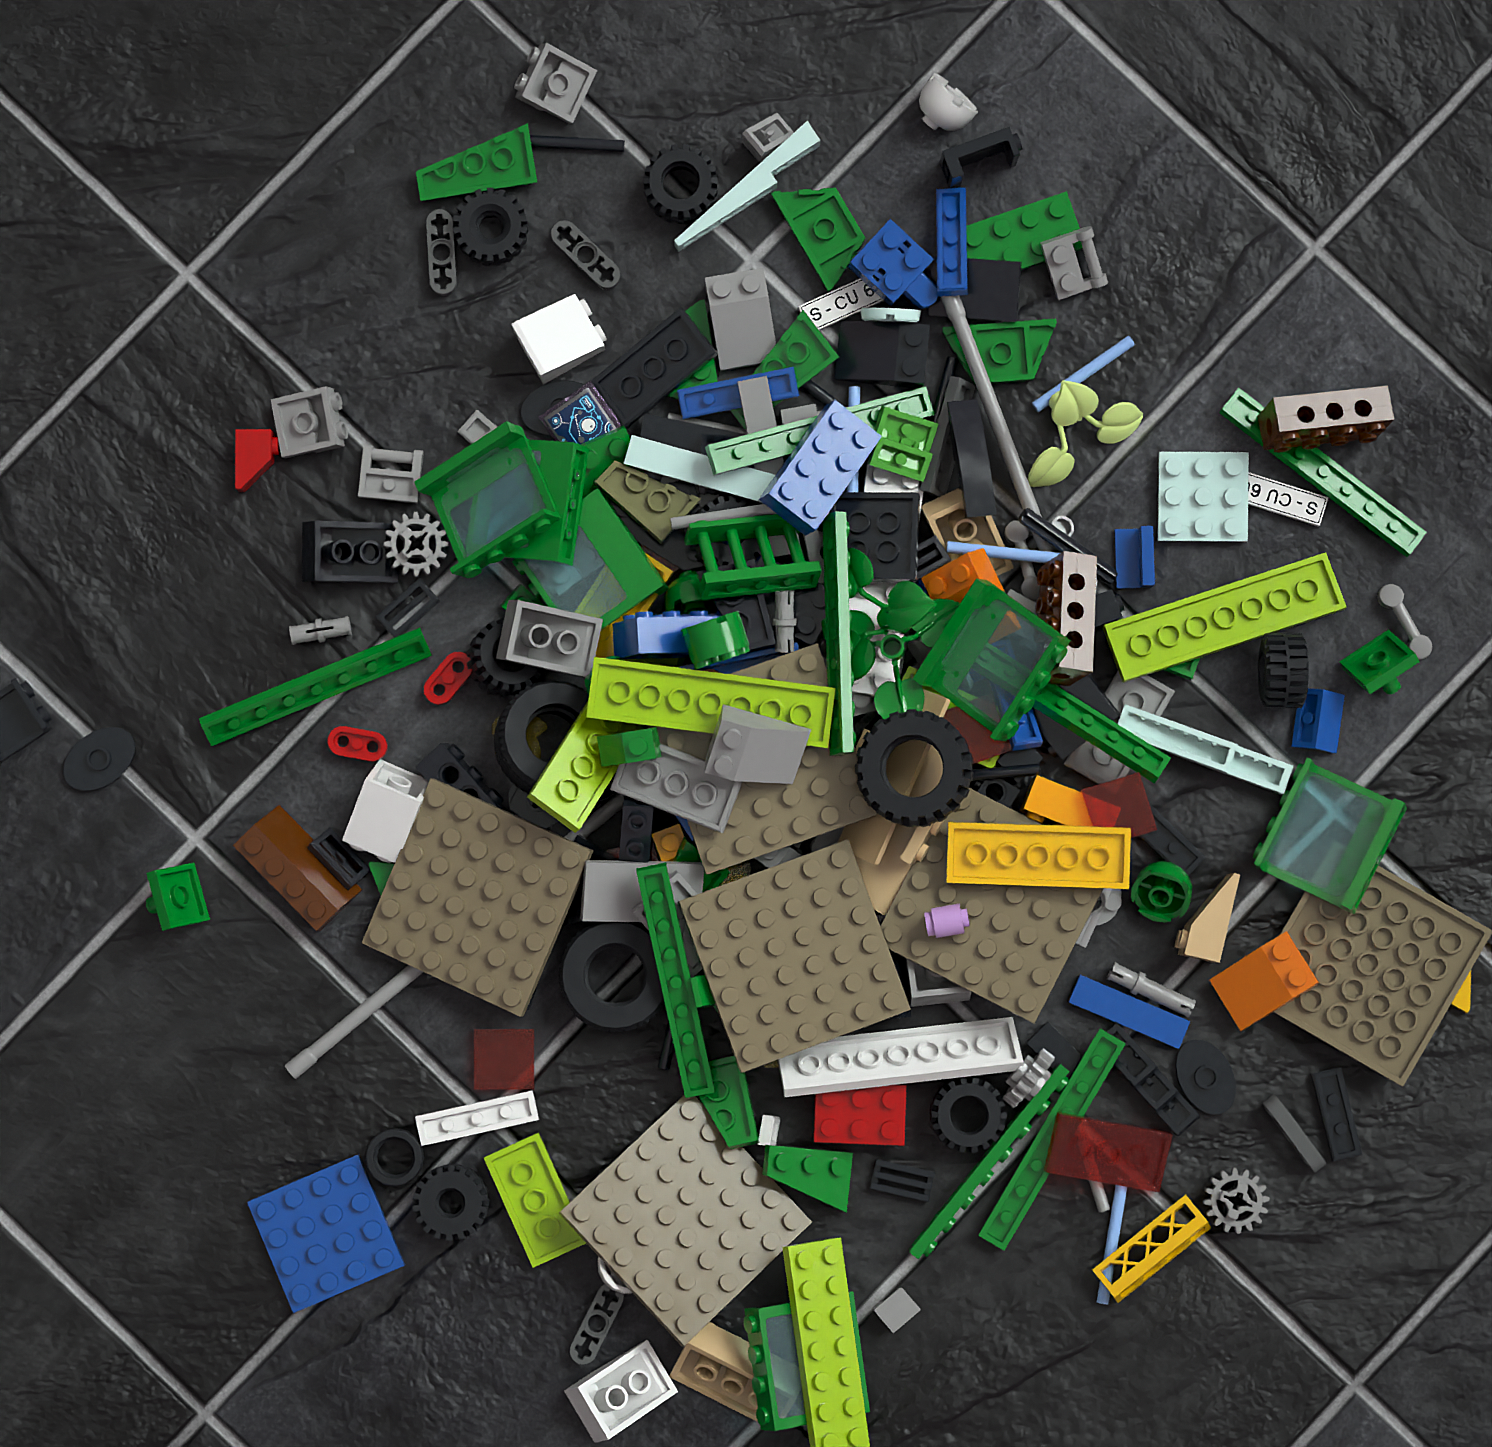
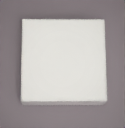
(769, 1130)

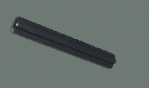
(1063, 542)

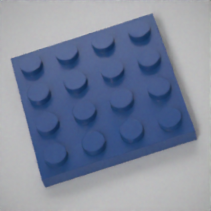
(326, 1233)

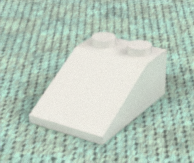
(621, 1392)

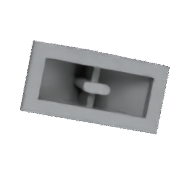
(766, 136)

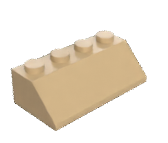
(719, 1368)

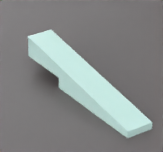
(753, 185)
(694, 469)
(1207, 750)

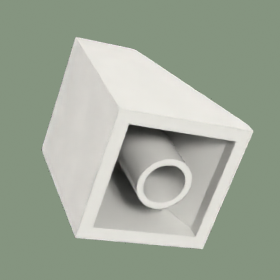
(559, 337)
(385, 811)

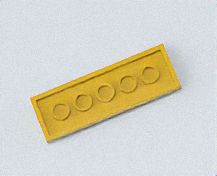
(1038, 855)

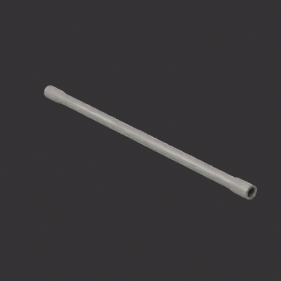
(957, 314)

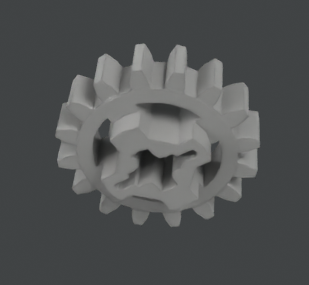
(425, 554)
(1028, 1078)
(1231, 1213)

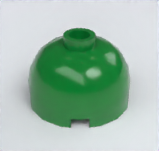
(685, 597)
(1162, 891)

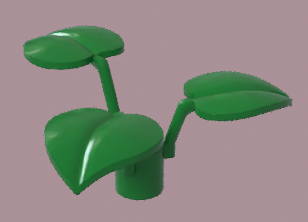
(905, 609)
(907, 693)

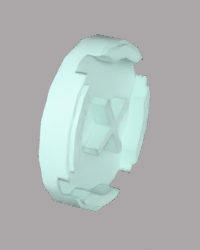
(890, 315)

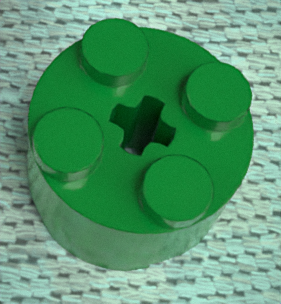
(716, 640)

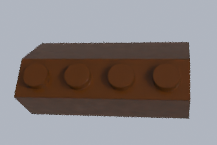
(280, 854)

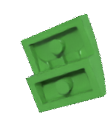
(903, 443)

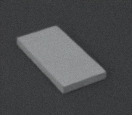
(1140, 693)
(679, 787)
(613, 887)

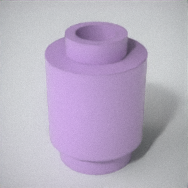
(946, 921)

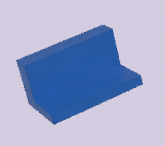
(1134, 558)
(1319, 721)

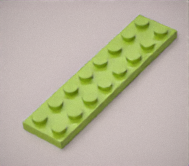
(1224, 617)
(695, 698)
(575, 774)
(826, 1344)

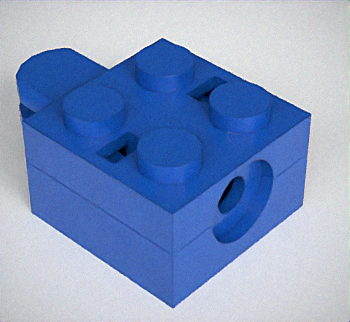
(897, 265)

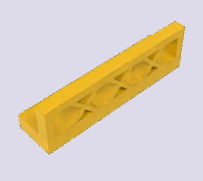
(1160, 1256)

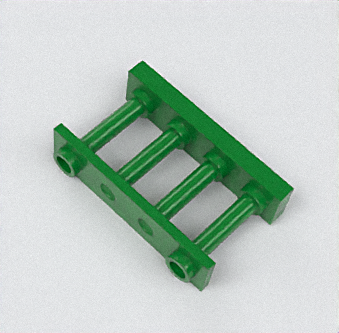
(744, 579)

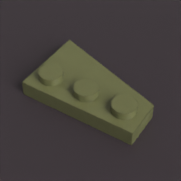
(645, 499)

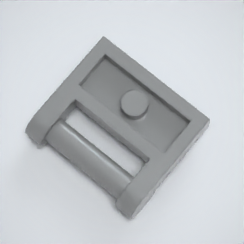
(1064, 266)
(390, 484)

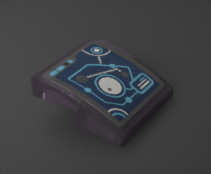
(580, 416)

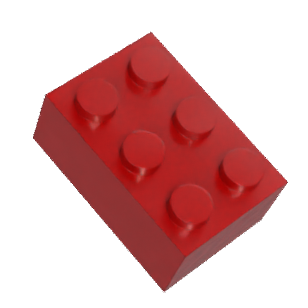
(861, 1116)

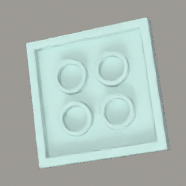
(1203, 496)

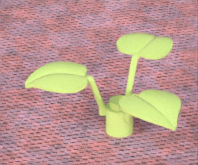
(1067, 408)

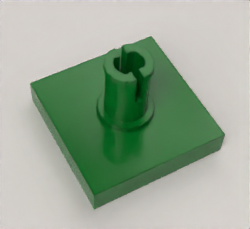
(1380, 663)
(177, 896)

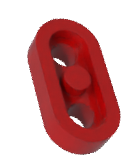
(446, 676)
(357, 744)

